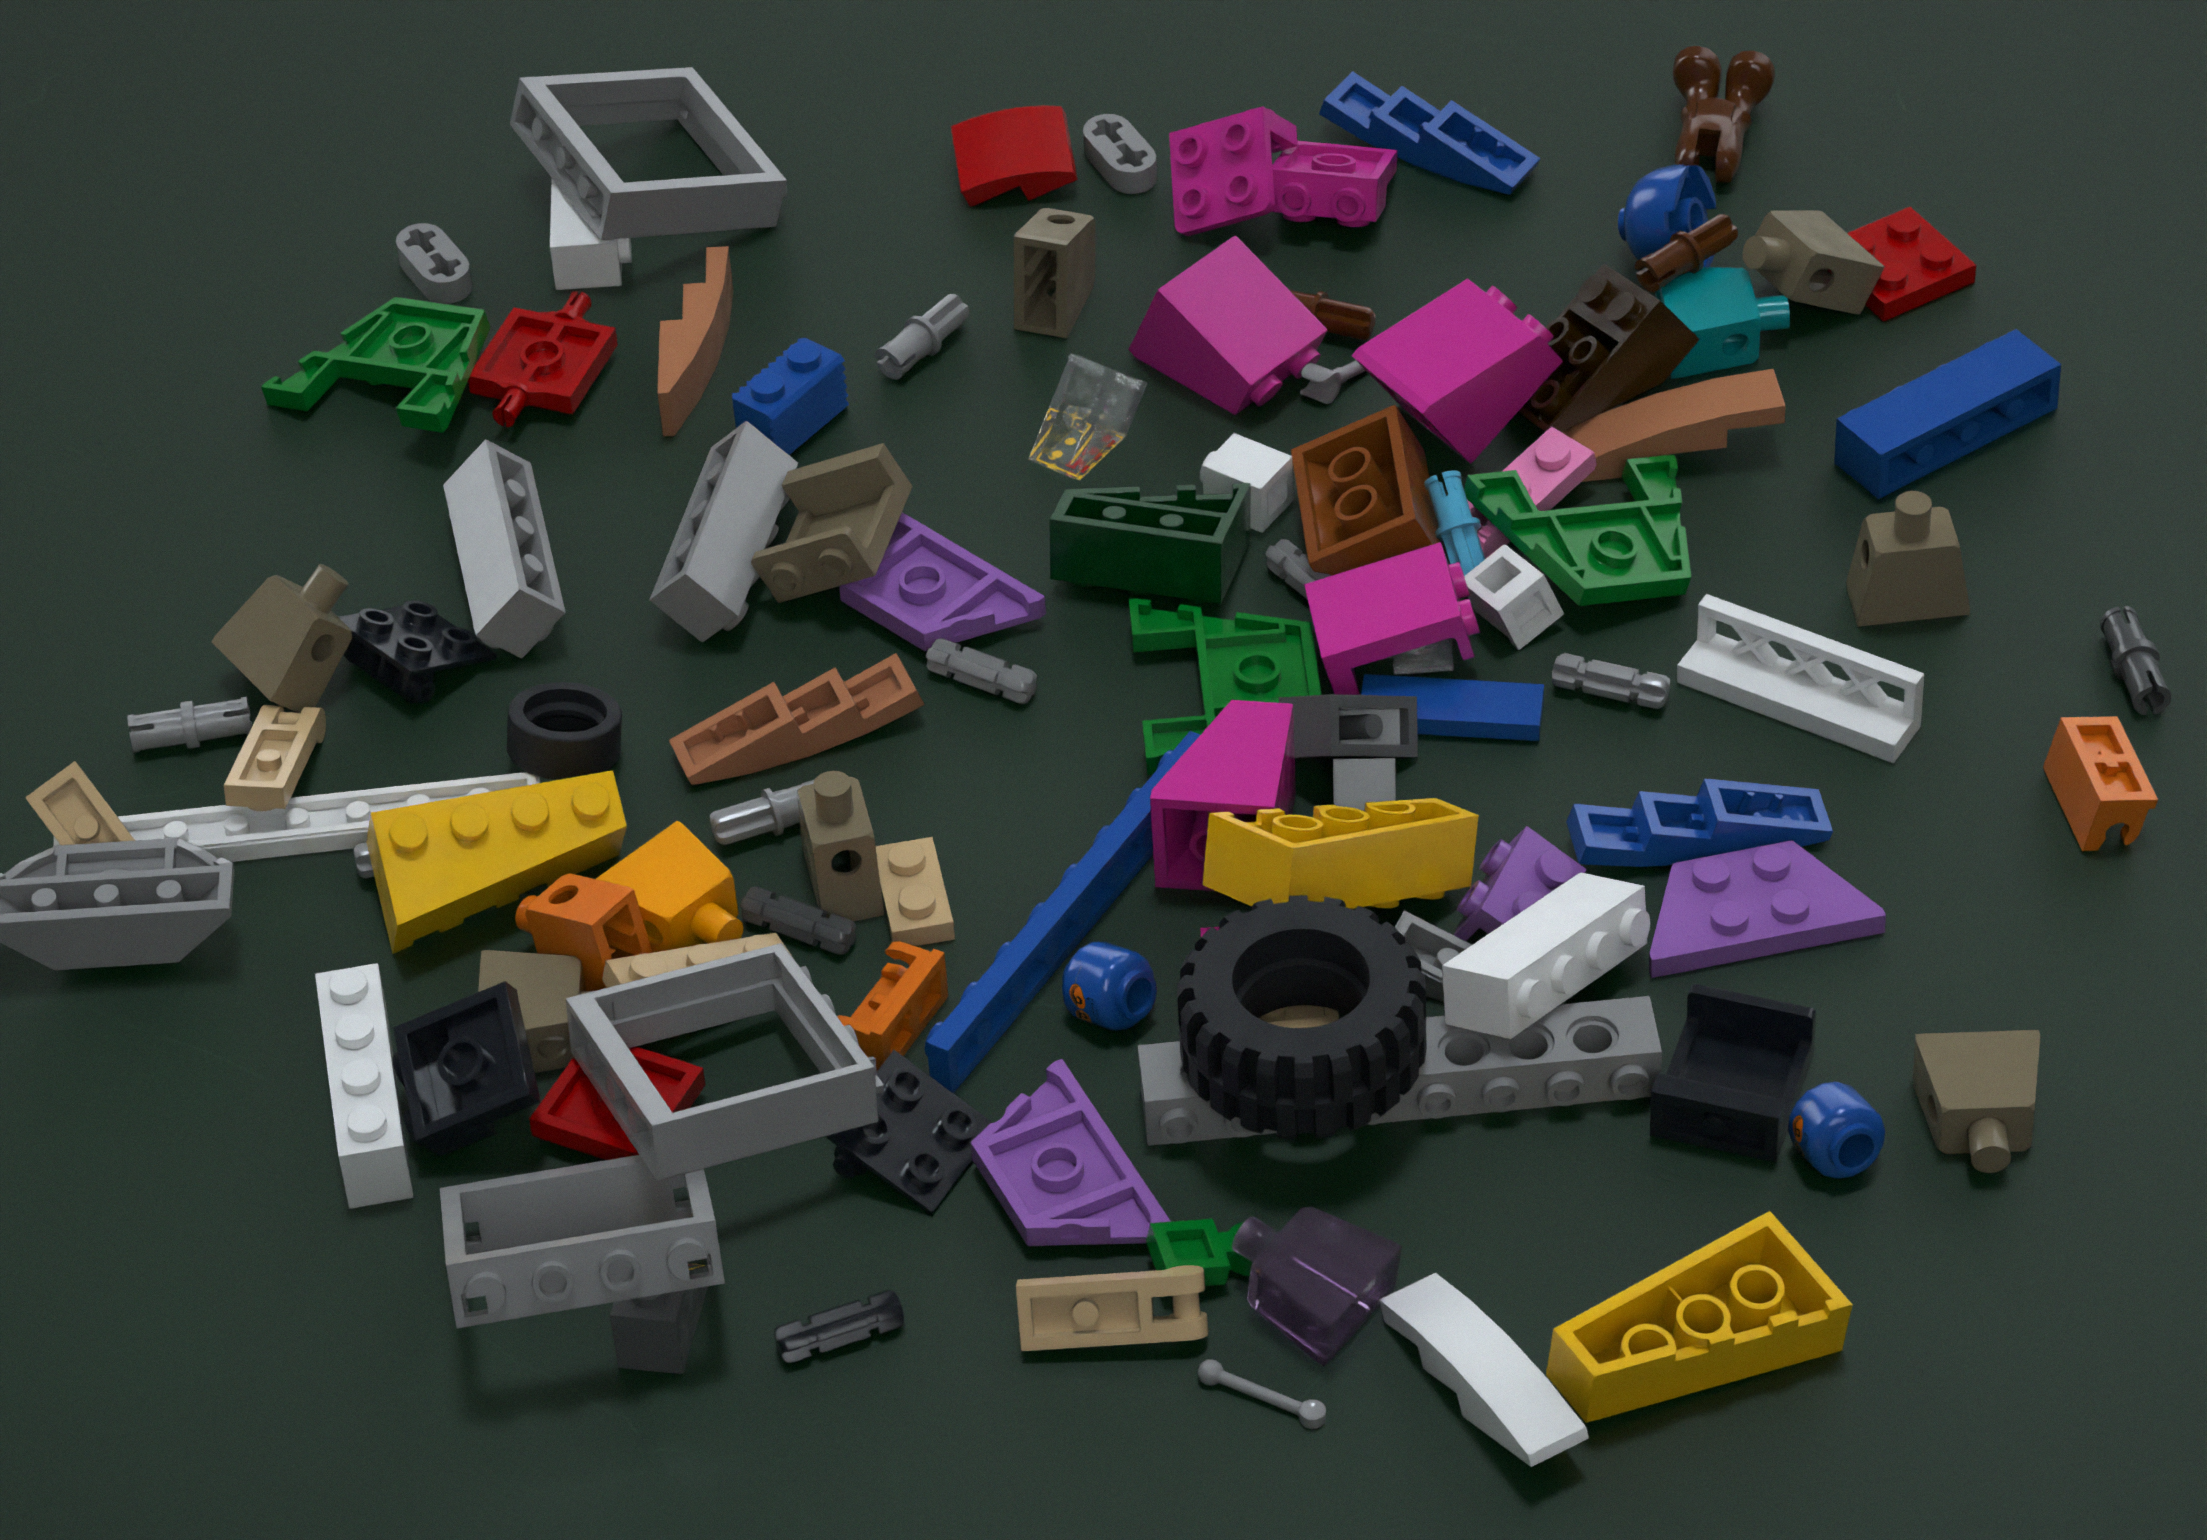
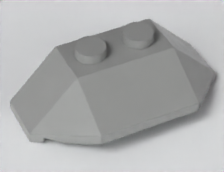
(114, 903)

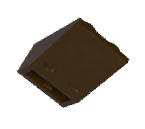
(1612, 349)

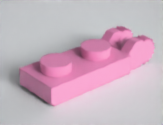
(1549, 473)

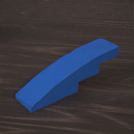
(1439, 141)
(1684, 827)

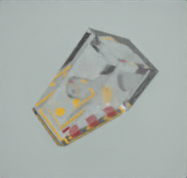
(1086, 417)

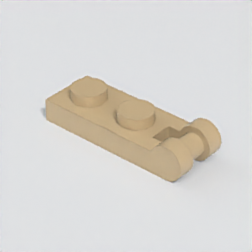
(274, 757)
(1110, 1309)

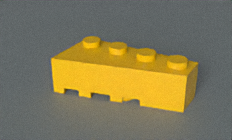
(487, 849)
(1343, 853)
(1700, 1324)

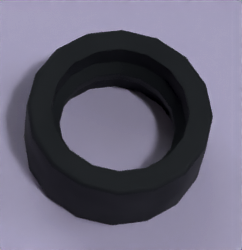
(564, 707)

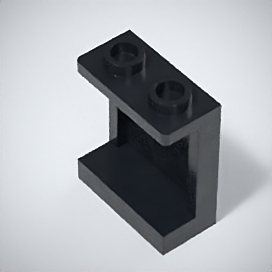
(1734, 1073)

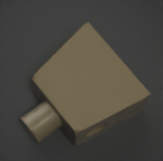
(1797, 250)
(1053, 252)
(1907, 565)
(289, 638)
(833, 821)
(542, 991)
(1978, 1092)

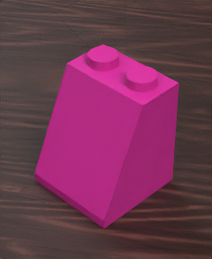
(1228, 329)
(1462, 365)
(1232, 767)

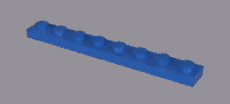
(1048, 937)

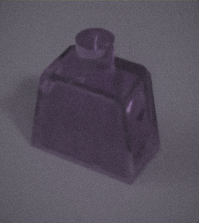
(1317, 1277)

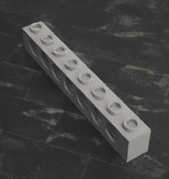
(1561, 1060)

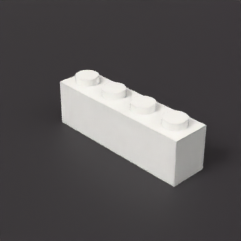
(1544, 955)
(363, 1086)

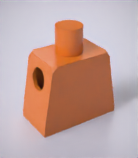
(585, 921)

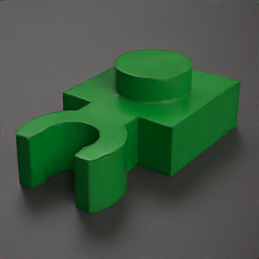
(1196, 1245)

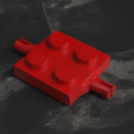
(543, 360)

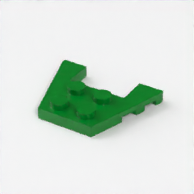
(399, 345)
(1600, 549)
(1236, 661)

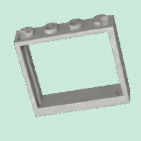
(548, 122)
(707, 995)
(575, 1239)

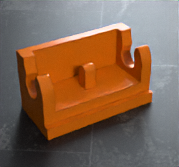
(2098, 779)
(900, 1002)

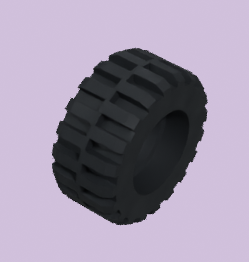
(1302, 1075)

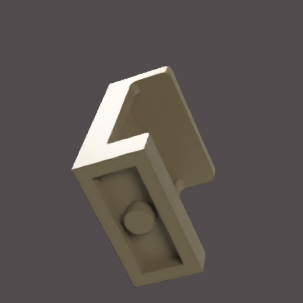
(842, 523)

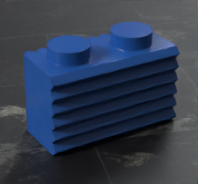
(794, 395)

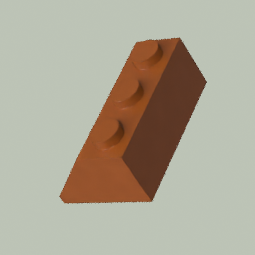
(1363, 493)

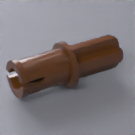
(1685, 252)
(1339, 316)

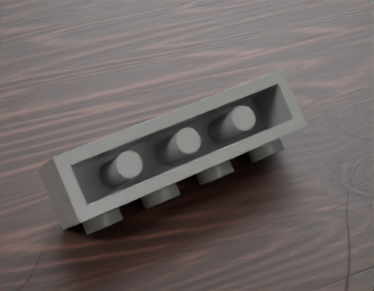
(721, 530)
(503, 550)

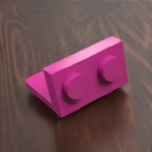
(1226, 169)

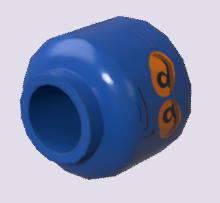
(1108, 986)
(1836, 1130)

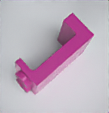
(1389, 612)

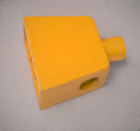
(680, 890)

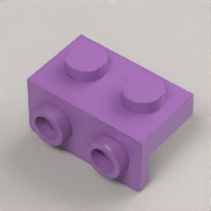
(1514, 880)

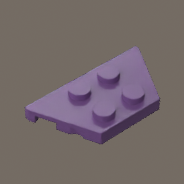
(939, 590)
(1755, 907)
(1064, 1170)

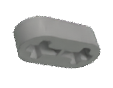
(1120, 153)
(434, 263)

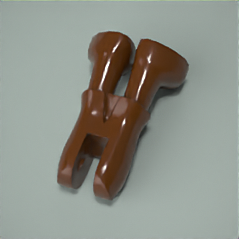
(1716, 124)

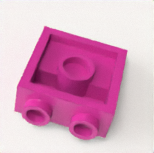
(1332, 182)

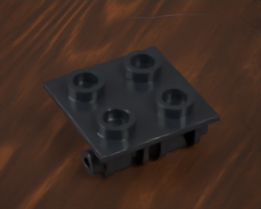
(407, 646)
(918, 1139)

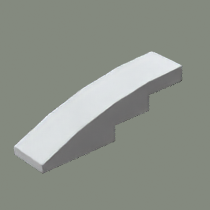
(1486, 1368)

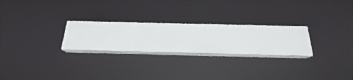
(306, 824)

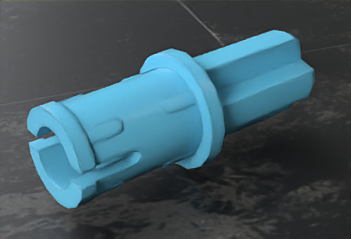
(1455, 520)

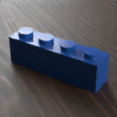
(1947, 413)

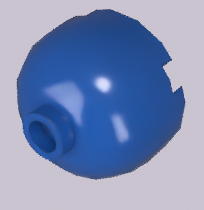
(1663, 204)

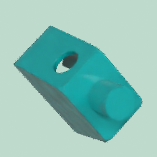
(1724, 315)

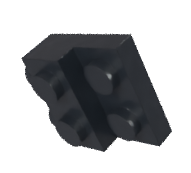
(465, 1069)

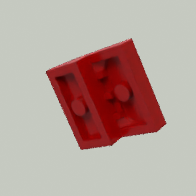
(1012, 150)

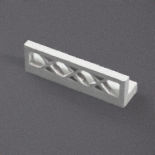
(1803, 689)

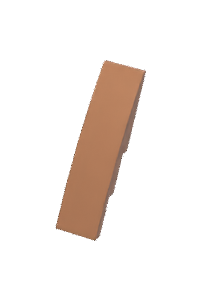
(694, 345)
(1680, 420)
(780, 729)

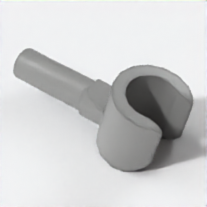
(1326, 383)

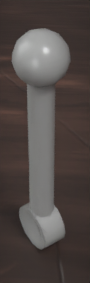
(1310, 1412)

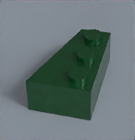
(1151, 543)

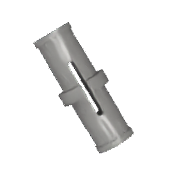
(189, 724)

